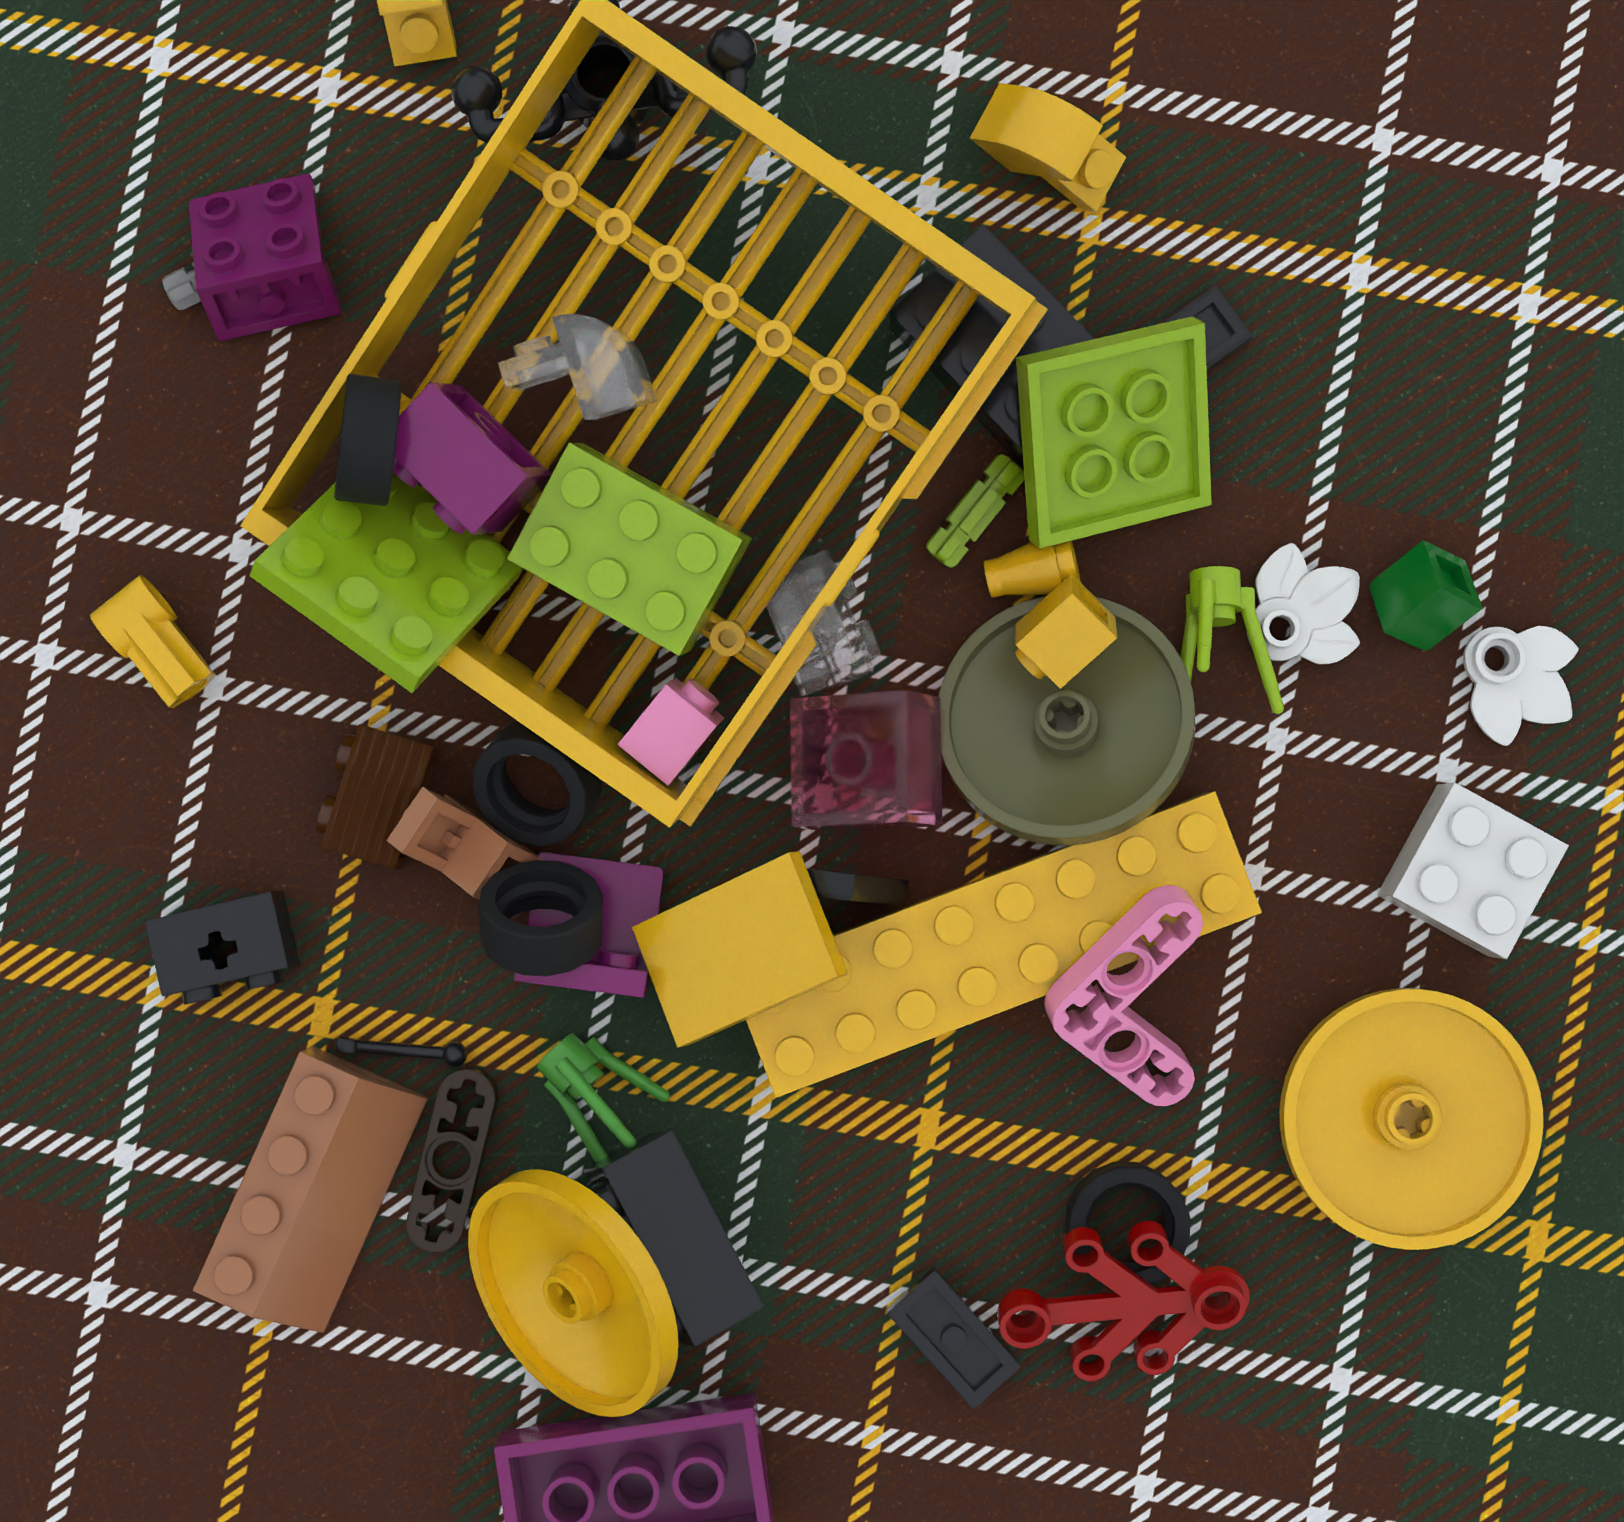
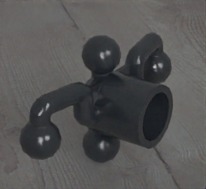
(479, 90)

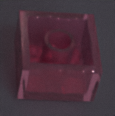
(866, 761)

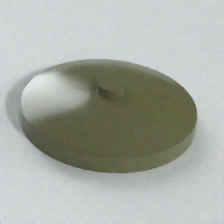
(1074, 757)

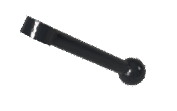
(453, 1053)

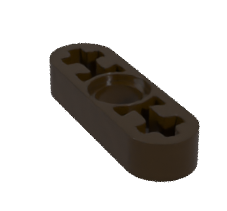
(456, 1209)

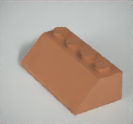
(311, 1192)

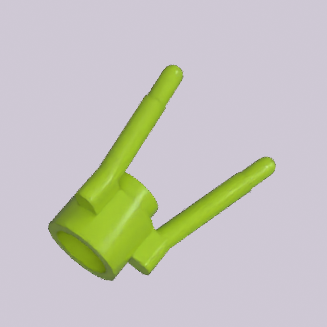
(1213, 603)

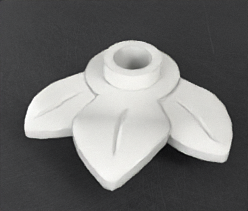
(1310, 603)
(1526, 683)

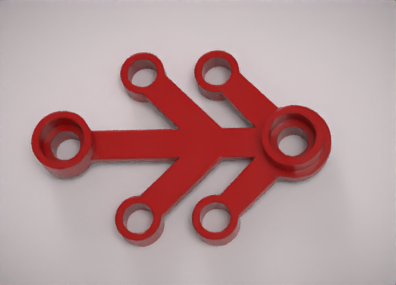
(1131, 1304)

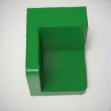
(1424, 596)

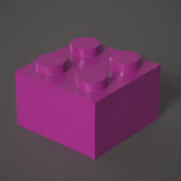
(465, 460)

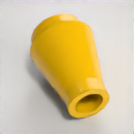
(1031, 570)

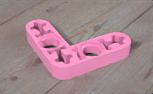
(1110, 1011)

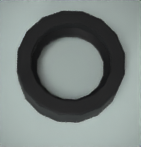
(368, 440)
(510, 810)
(537, 948)
(1137, 1175)

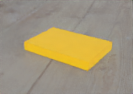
(739, 949)

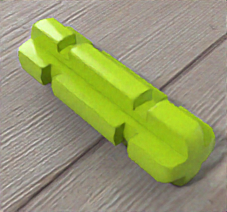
(975, 510)

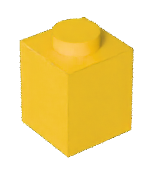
(1064, 632)

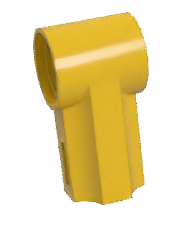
(143, 628)

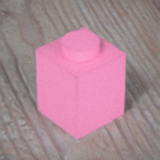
(673, 729)

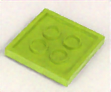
(1115, 431)
(387, 578)

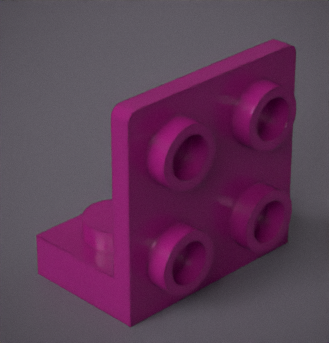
(261, 258)
(629, 898)

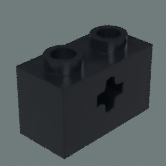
(185, 940)

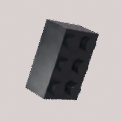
(977, 331)
(681, 1232)

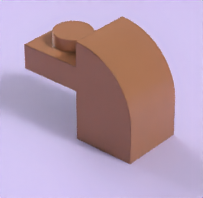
(455, 841)

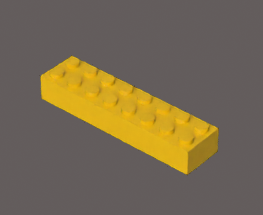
(997, 942)

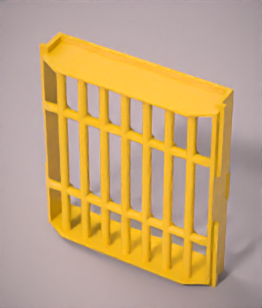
(481, 659)

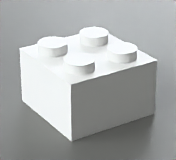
(1472, 870)

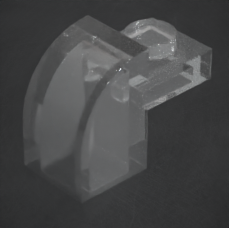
(597, 355)

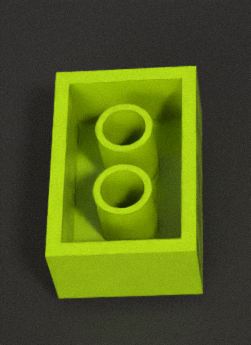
(629, 548)

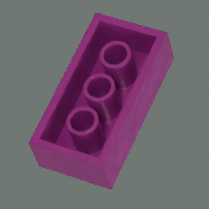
(640, 1467)

